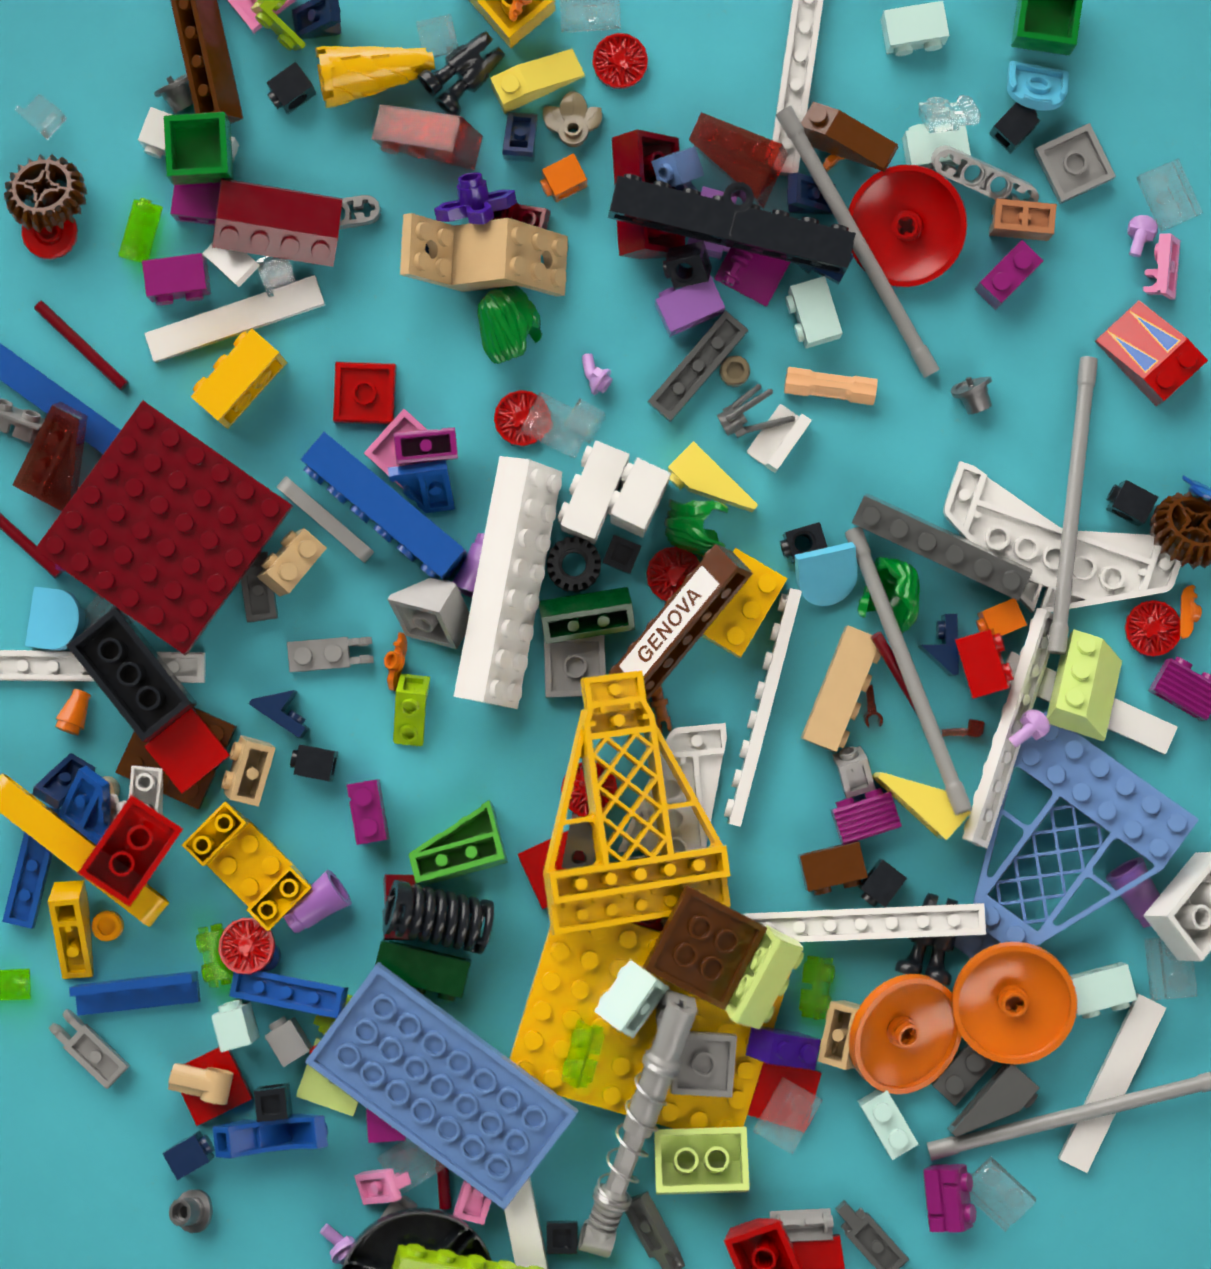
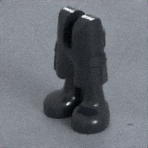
(469, 67)
(914, 962)

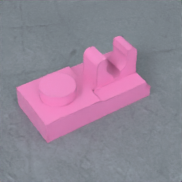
(1167, 258)
(381, 1185)
(472, 1205)

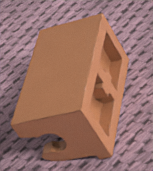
(1023, 219)

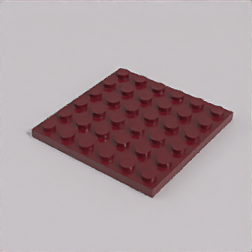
(164, 527)

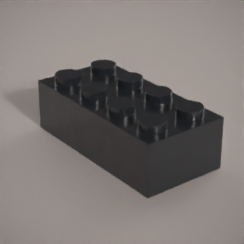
(131, 674)

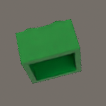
(1047, 25)
(198, 148)

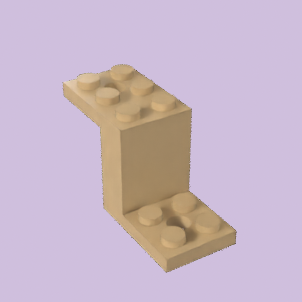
(484, 255)

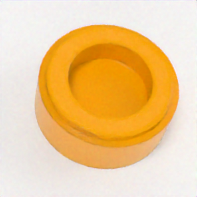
(107, 925)

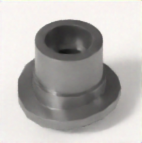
(176, 93)
(973, 394)
(191, 1211)

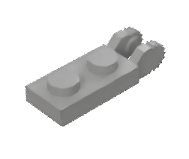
(325, 654)
(90, 1050)

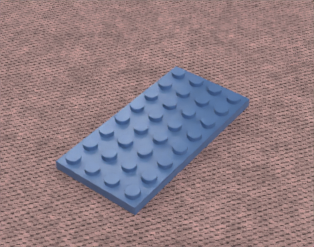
(441, 1086)

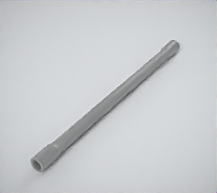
(795, 132)
(1059, 628)
(953, 787)
(953, 1145)

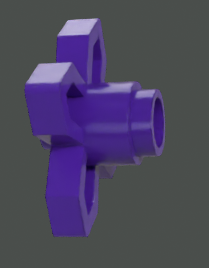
(474, 201)

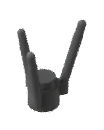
(733, 417)

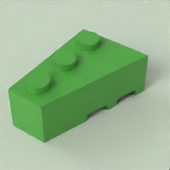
(461, 849)

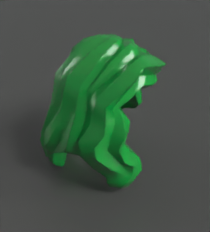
(505, 321)
(686, 522)
(902, 590)

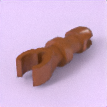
(659, 705)

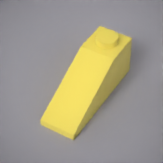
(535, 79)
(703, 477)

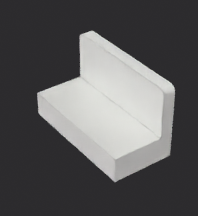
(776, 442)

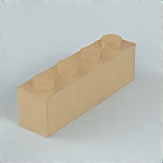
(840, 690)

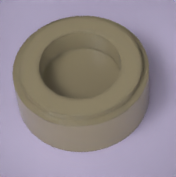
(734, 371)

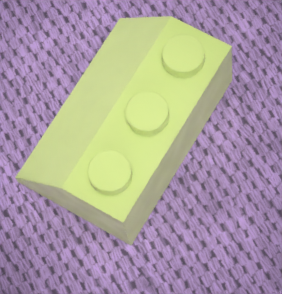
(1085, 686)
(765, 979)
(701, 1160)

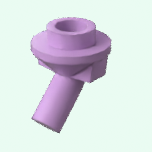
(1141, 230)
(598, 379)
(1034, 725)
(341, 1244)

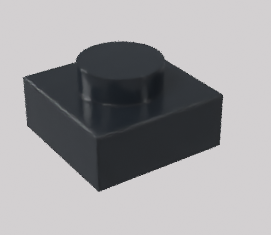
(621, 554)
(562, 1237)

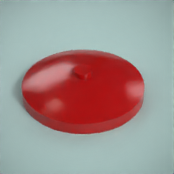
(910, 223)

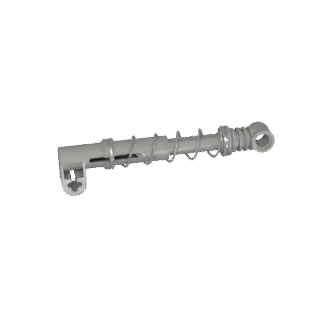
(661, 1065)

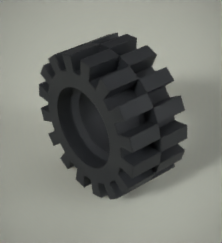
(579, 546)

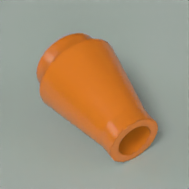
(73, 714)

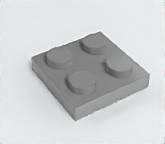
(1074, 163)
(569, 662)
(706, 1065)

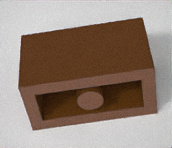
(832, 867)

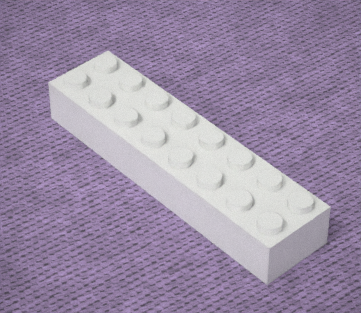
(508, 582)

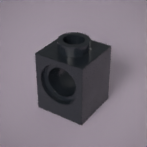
(290, 88)
(1014, 126)
(692, 254)
(1131, 502)
(812, 532)
(314, 762)
(881, 884)
(273, 1102)

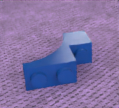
(255, 1137)

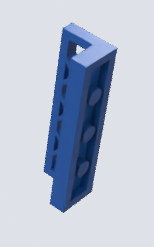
(136, 993)

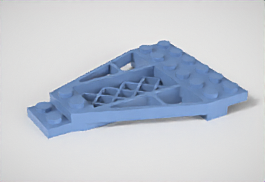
(1102, 792)

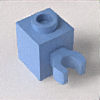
(679, 168)

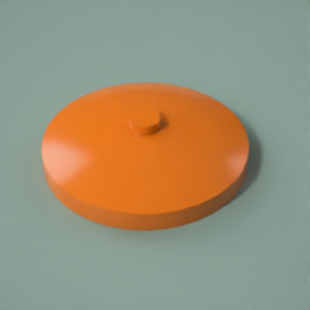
(1014, 1003)
(904, 1034)

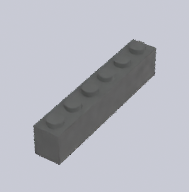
(942, 546)

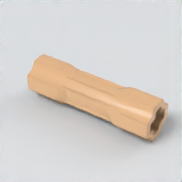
(854, 388)

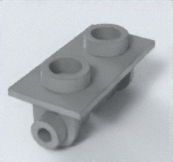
(25, 421)
(806, 1224)

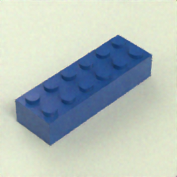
(384, 506)

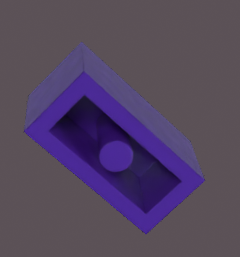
(783, 1047)

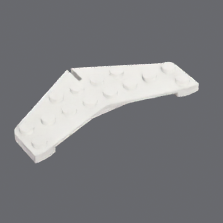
(1105, 564)
(700, 757)

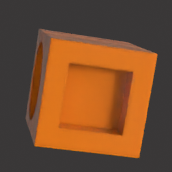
(563, 178)
(1002, 617)

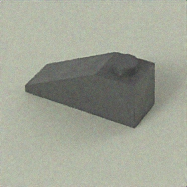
(1001, 1096)

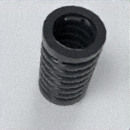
(438, 923)

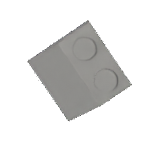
(432, 612)

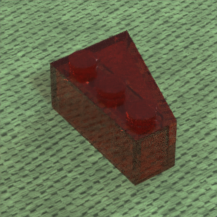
(427, 135)
(740, 154)
(55, 457)

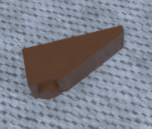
(846, 137)

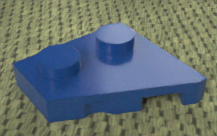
(426, 485)
(88, 805)

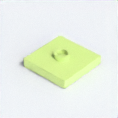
(322, 1091)

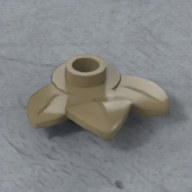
(572, 115)

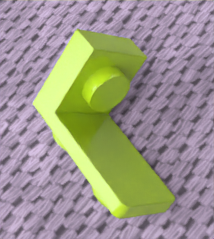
(269, 19)
(410, 709)

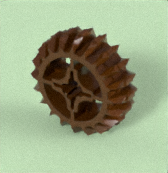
(52, 202)
(1183, 529)

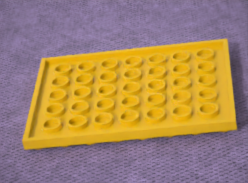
(568, 987)

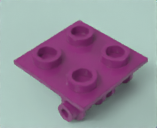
(752, 274)

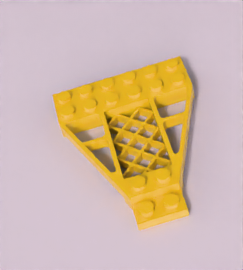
(635, 887)

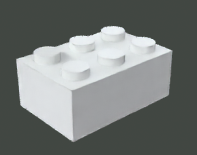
(593, 491)
(639, 497)
(1184, 910)

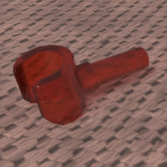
(871, 707)
(974, 729)

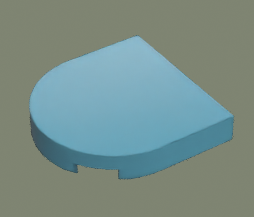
(1037, 86)
(827, 573)
(54, 619)

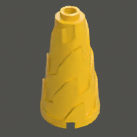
(367, 70)

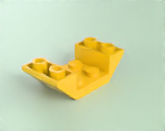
(248, 864)

